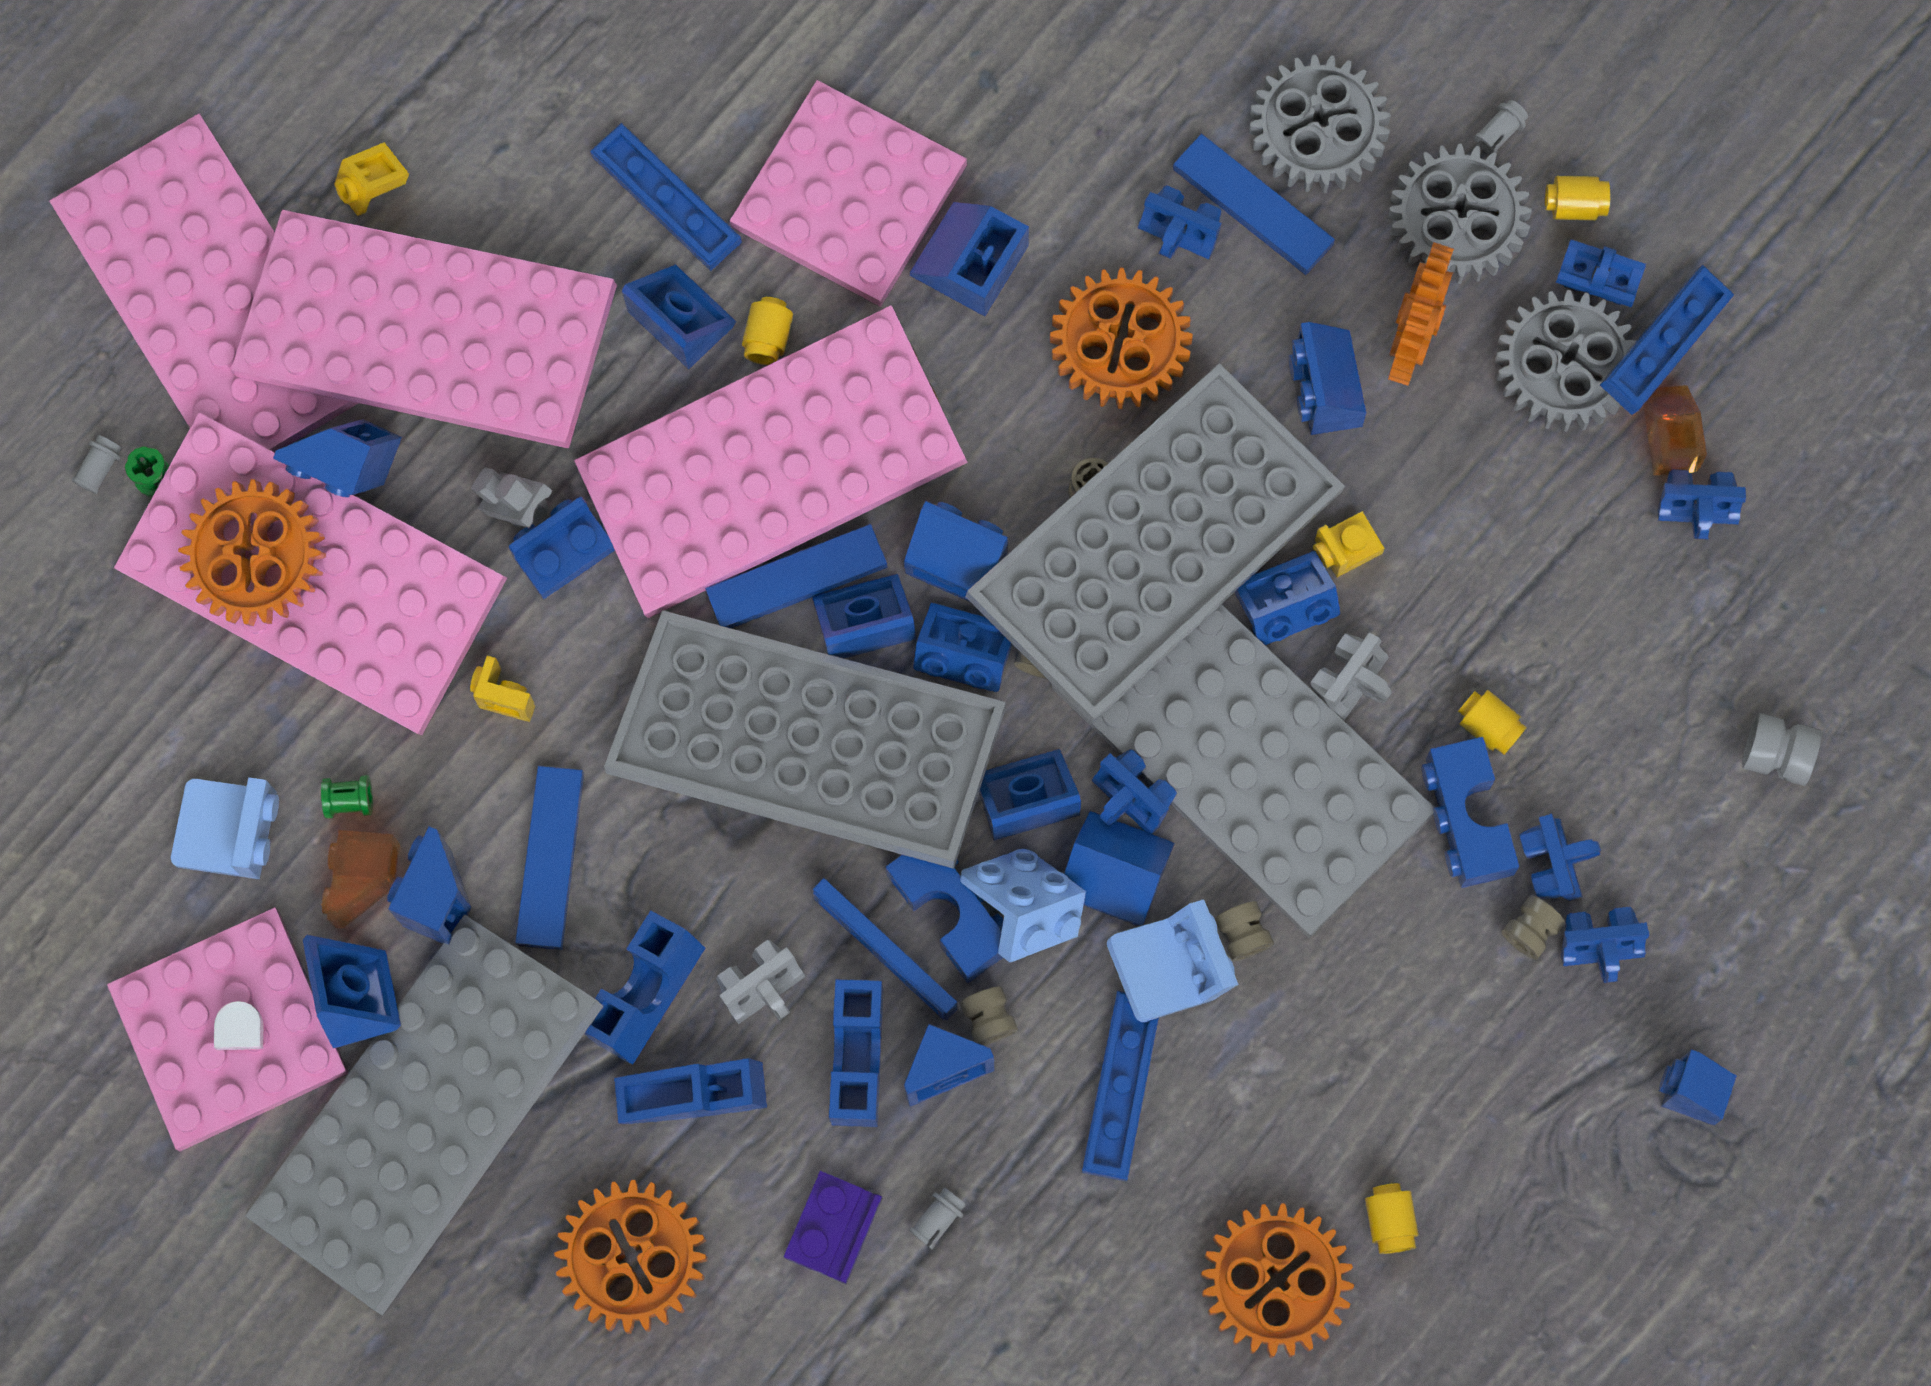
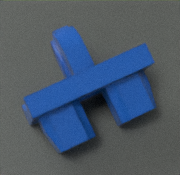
(1167, 217)
(1616, 285)
(1716, 502)
(1129, 795)
(1551, 839)
(1605, 945)

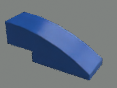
(690, 1092)

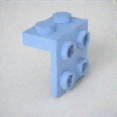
(225, 827)
(1035, 898)
(1172, 963)

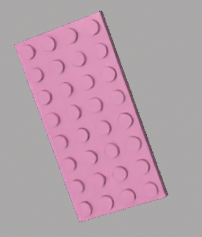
(181, 264)
(424, 328)
(770, 461)
(383, 616)

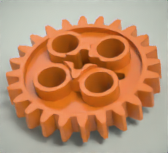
(1420, 313)
(1159, 347)
(212, 553)
(1249, 1248)
(593, 1277)

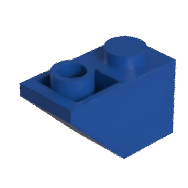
(1697, 1087)

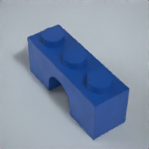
(1476, 851)
(976, 938)
(662, 963)
(856, 1053)

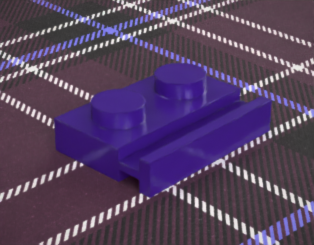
(833, 1227)

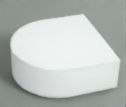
(238, 1027)

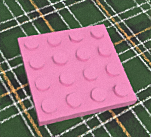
(848, 193)
(171, 1026)

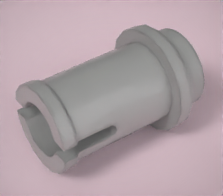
(1498, 130)
(97, 464)
(938, 1217)

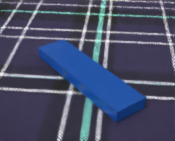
(666, 197)
(1253, 204)
(1666, 340)
(796, 577)
(549, 858)
(884, 950)
(1120, 1093)

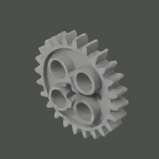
(1334, 156)
(1457, 177)
(1547, 391)

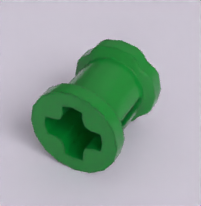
(136, 469)
(347, 796)

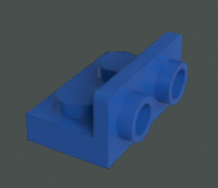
(560, 546)
(1289, 598)
(961, 648)

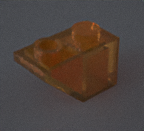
(1674, 430)
(362, 874)

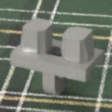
(512, 498)
(1359, 676)
(761, 987)

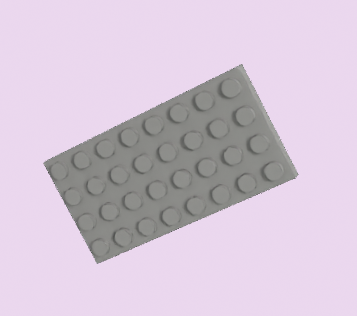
(1154, 542)
(806, 738)
(1265, 769)
(423, 1114)

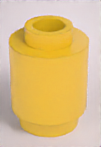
(1577, 198)
(767, 330)
(1491, 719)
(1392, 1219)

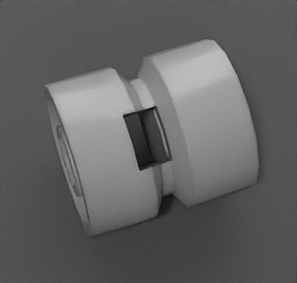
(1787, 750)

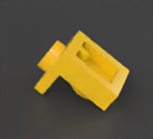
(369, 176)
(1347, 544)
(506, 699)

